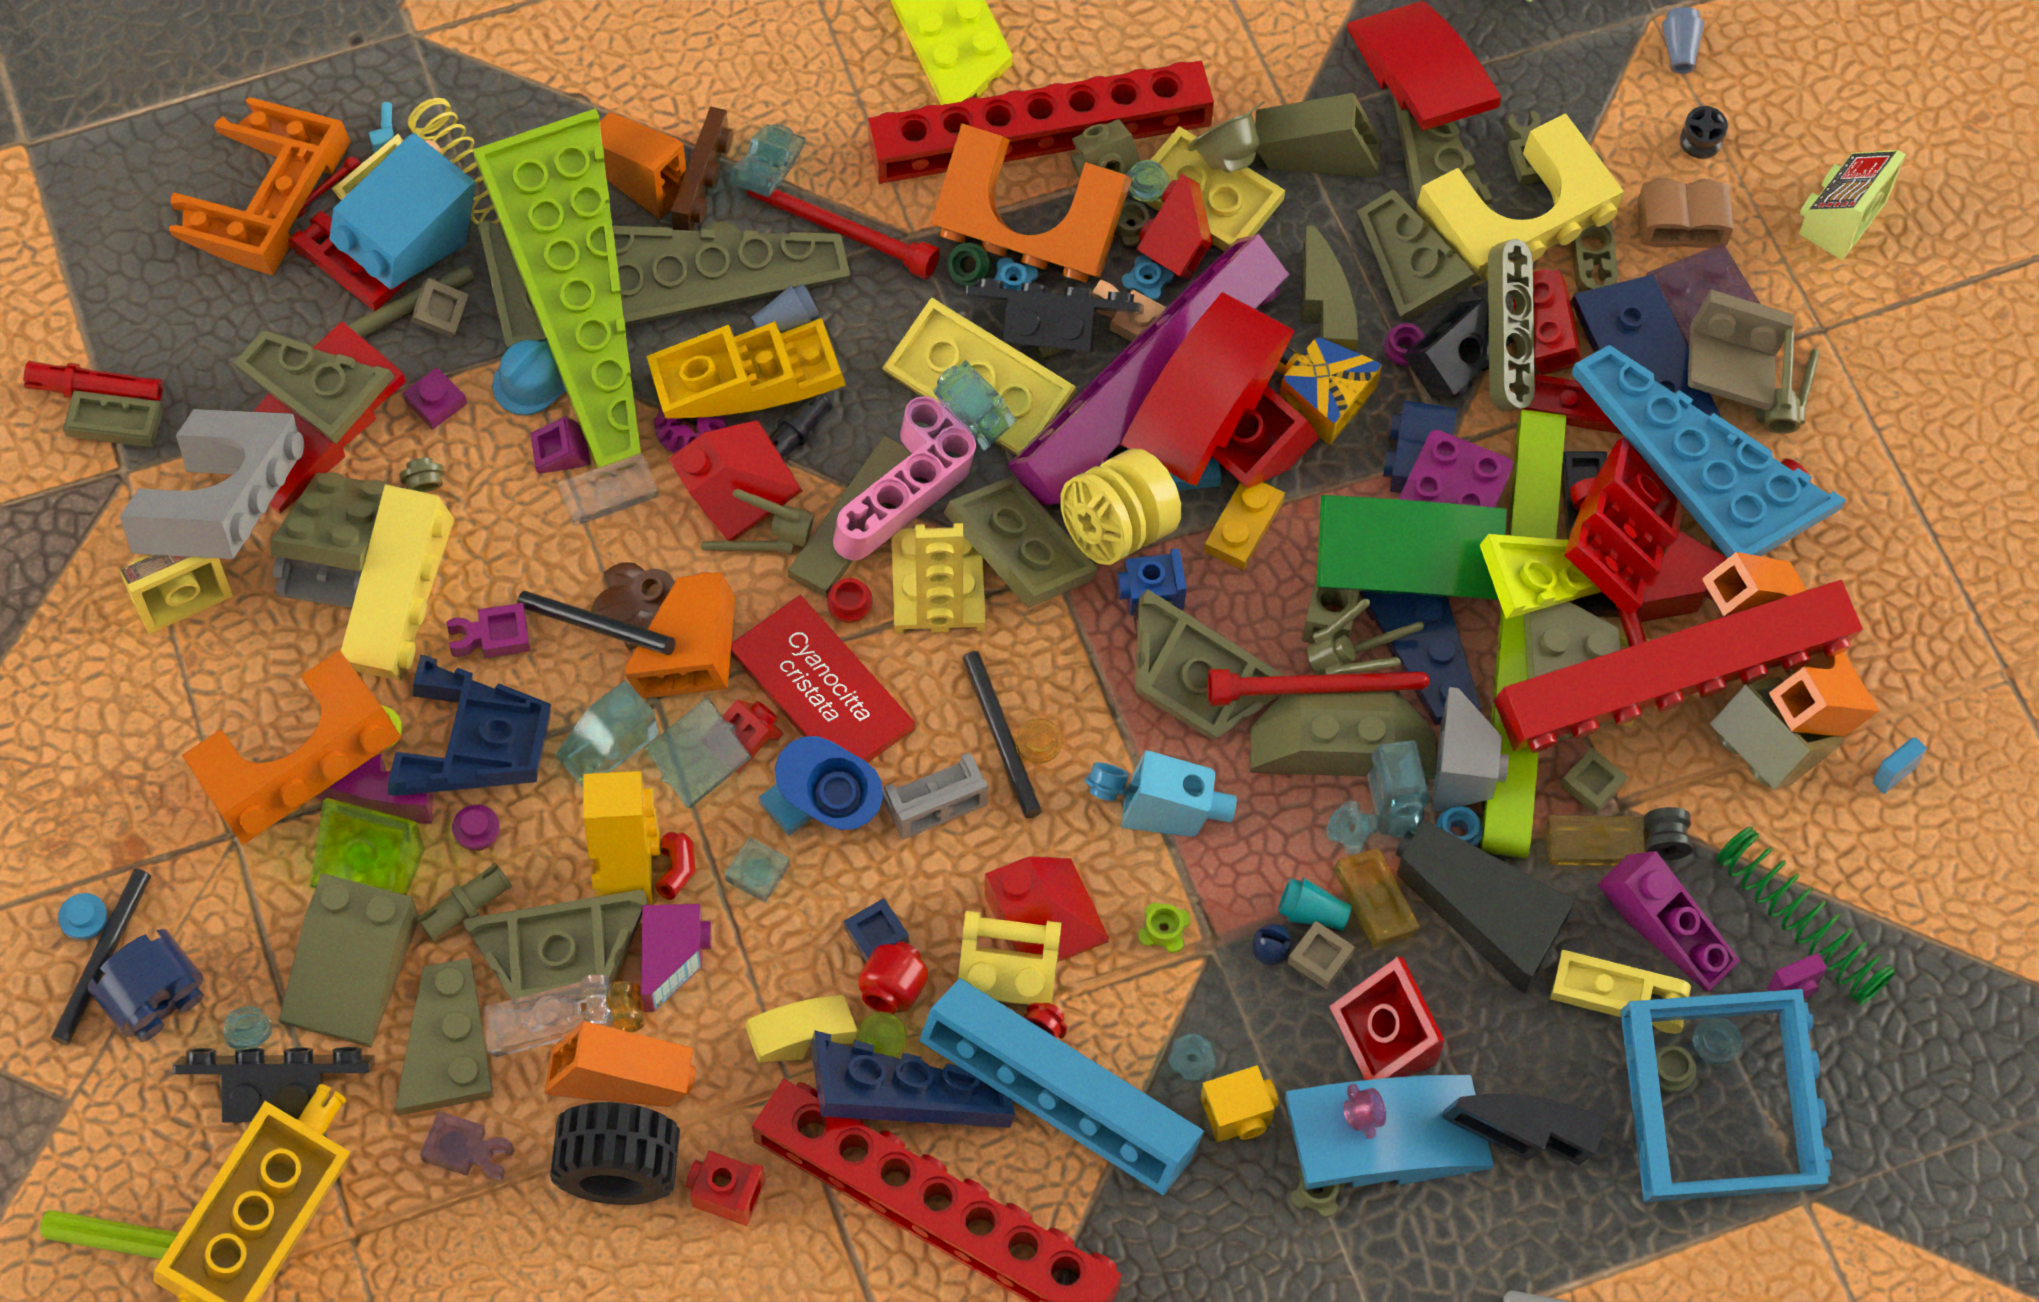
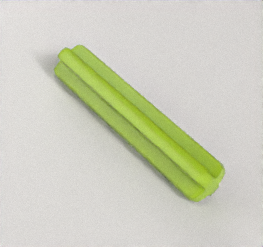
(106, 1234)

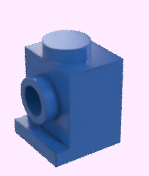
(1157, 573)

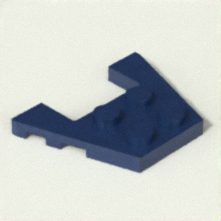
(492, 742)

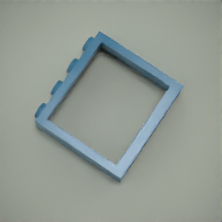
(1801, 1071)

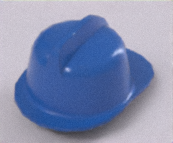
(825, 772)

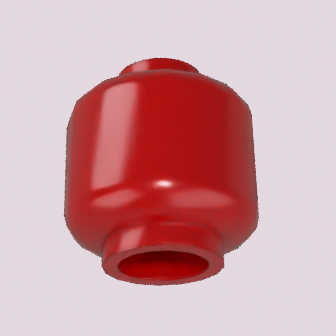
(892, 978)

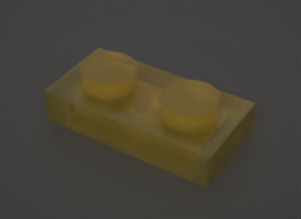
(1376, 898)

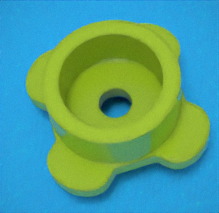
(1167, 914)

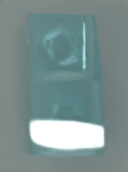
(768, 160)

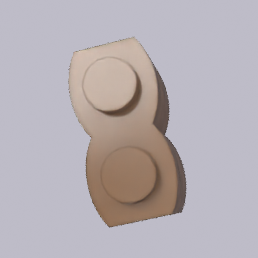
(1685, 213)

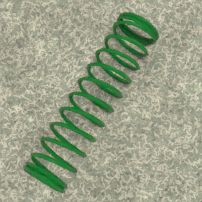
(1731, 853)

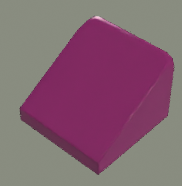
(559, 446)

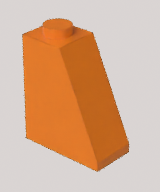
(642, 163)
(701, 622)
(619, 1067)

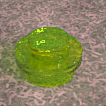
(884, 1032)

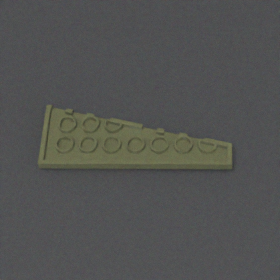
(677, 271)

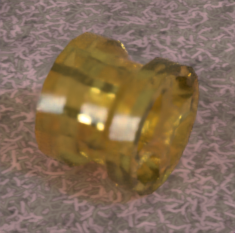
(624, 1006)

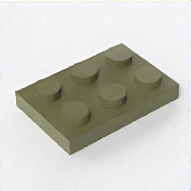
(330, 522)
(1021, 541)

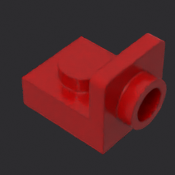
(753, 725)

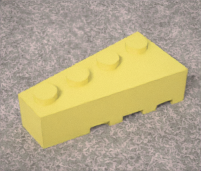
(396, 581)

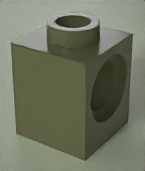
(1320, 618)

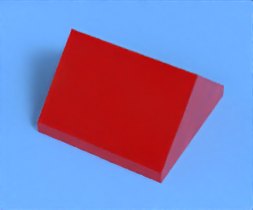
(1389, 1024)

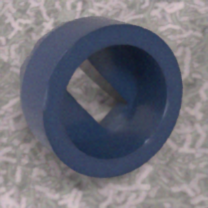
(1269, 950)

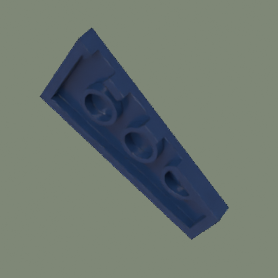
(1432, 650)
(882, 1087)

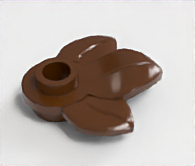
(627, 595)

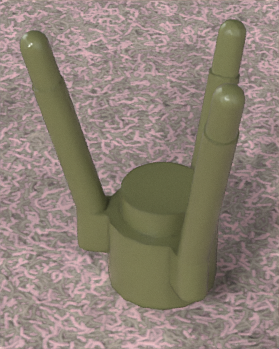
(1788, 410)
(789, 524)
(1334, 653)

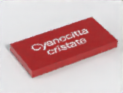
(820, 682)

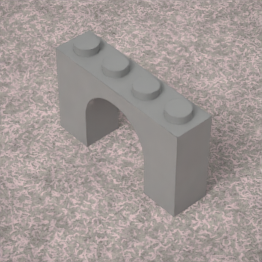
(216, 519)

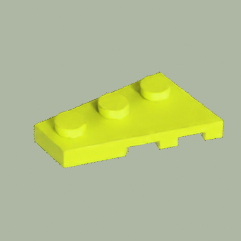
(1532, 573)

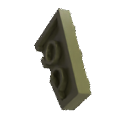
(1413, 256)
(313, 384)
(446, 1042)

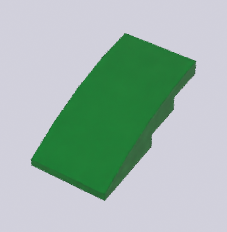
(1406, 546)

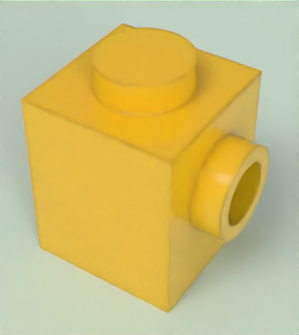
(1239, 1104)

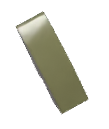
(1327, 293)

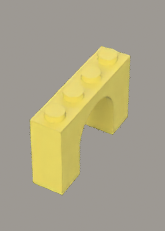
(1574, 174)

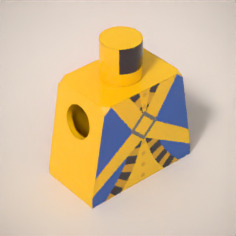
(1327, 384)

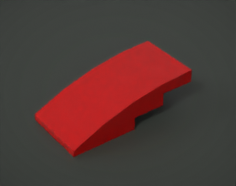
(1424, 64)
(1208, 386)
(320, 452)
(1624, 527)

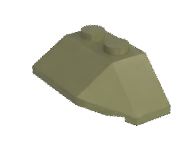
(1336, 733)

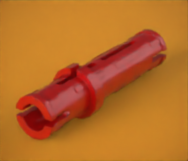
(74, 378)

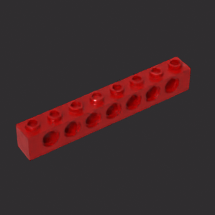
(1144, 116)
(904, 1205)

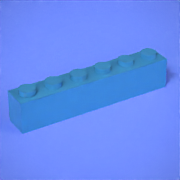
(1061, 1086)

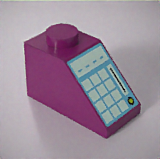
(671, 949)

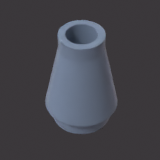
(1683, 36)
(789, 309)

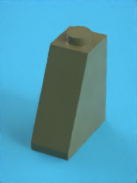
(1319, 137)

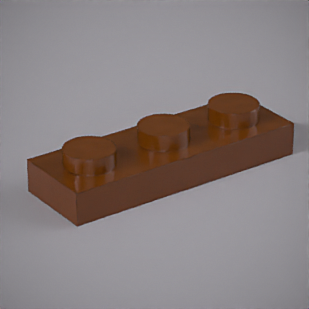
(702, 171)

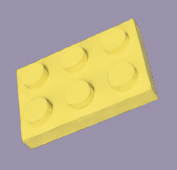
(1233, 201)

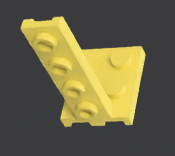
(936, 580)

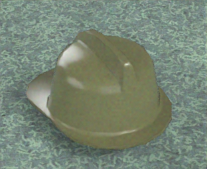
(1229, 144)

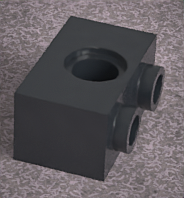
(1437, 357)

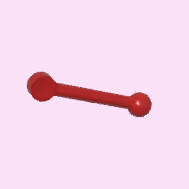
(350, 165)

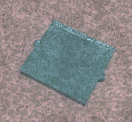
(698, 752)

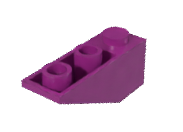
(1668, 917)

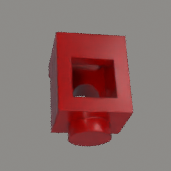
(731, 1201)

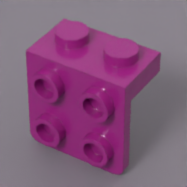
(1457, 473)

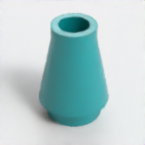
(1307, 903)

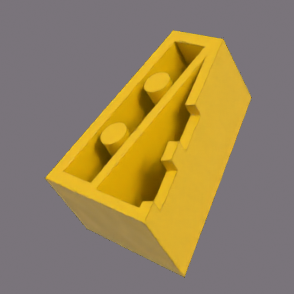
(620, 832)

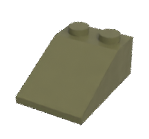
(348, 959)

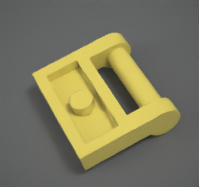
(1007, 973)

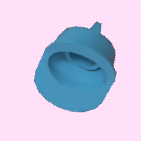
(527, 378)

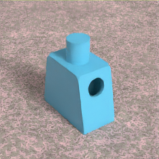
(1173, 797)

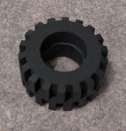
(615, 1153)

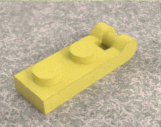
(1610, 986)

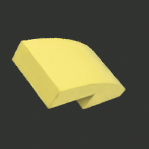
(788, 1029)

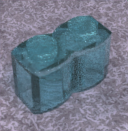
(1398, 788)

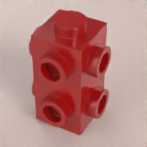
(1554, 323)

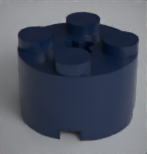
(147, 984)

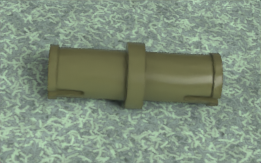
(464, 902)

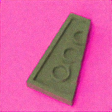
(1435, 153)

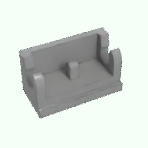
(315, 582)
(936, 797)

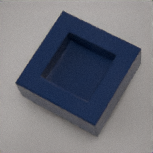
(875, 927)

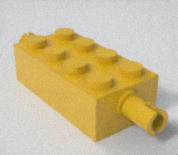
(256, 1206)

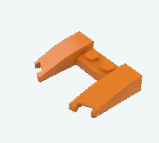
(259, 236)

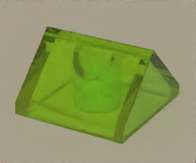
(367, 847)

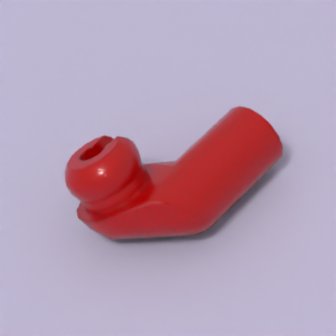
(682, 869)

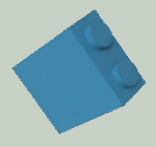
(405, 213)

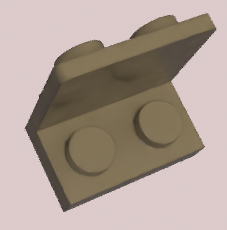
(1736, 349)

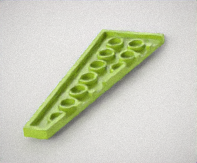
(560, 230)

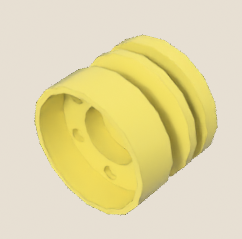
(1120, 506)

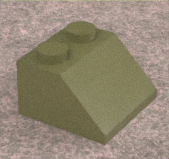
(1759, 733)

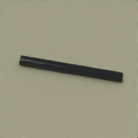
(597, 623)
(1002, 734)
(103, 951)

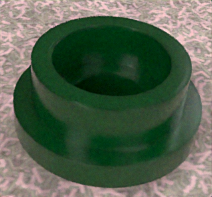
(957, 260)

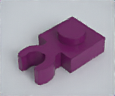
(498, 631)

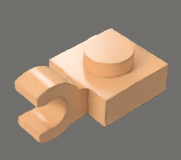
(1128, 324)

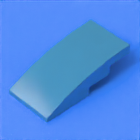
(1408, 1148)

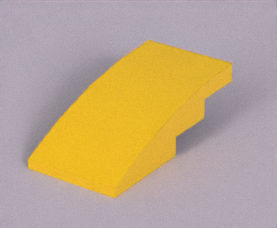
(744, 372)

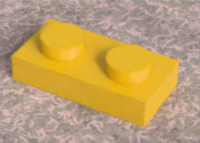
(1244, 523)

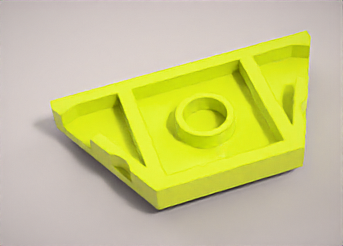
(955, 45)

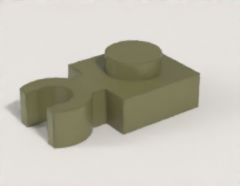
(1524, 171)

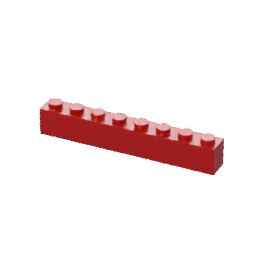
(1678, 666)

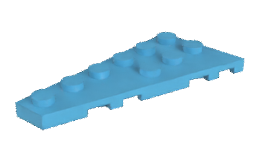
(1709, 465)

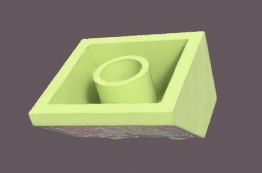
(1850, 200)

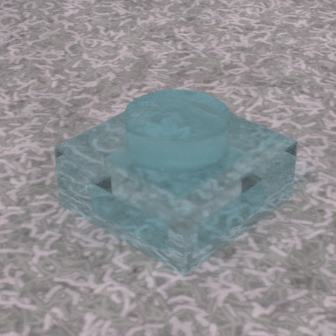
(757, 869)

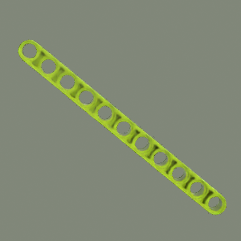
(1532, 513)

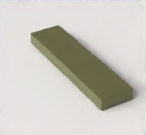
(819, 563)

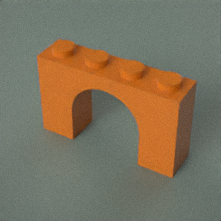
(969, 209)
(1823, 693)
(261, 794)

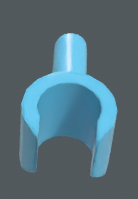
(385, 134)

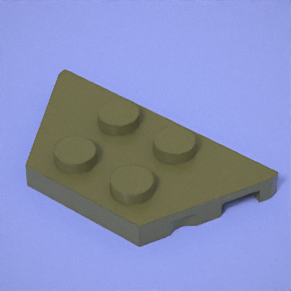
(1566, 637)
(1175, 663)
(559, 941)

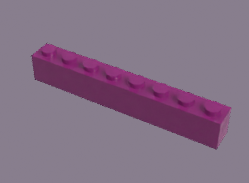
(1106, 407)

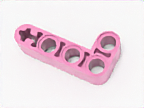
(898, 486)

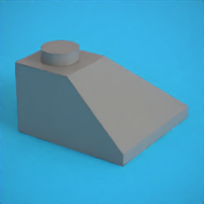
(1466, 755)

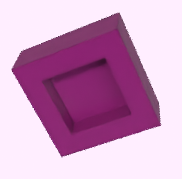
(434, 398)
(1800, 975)

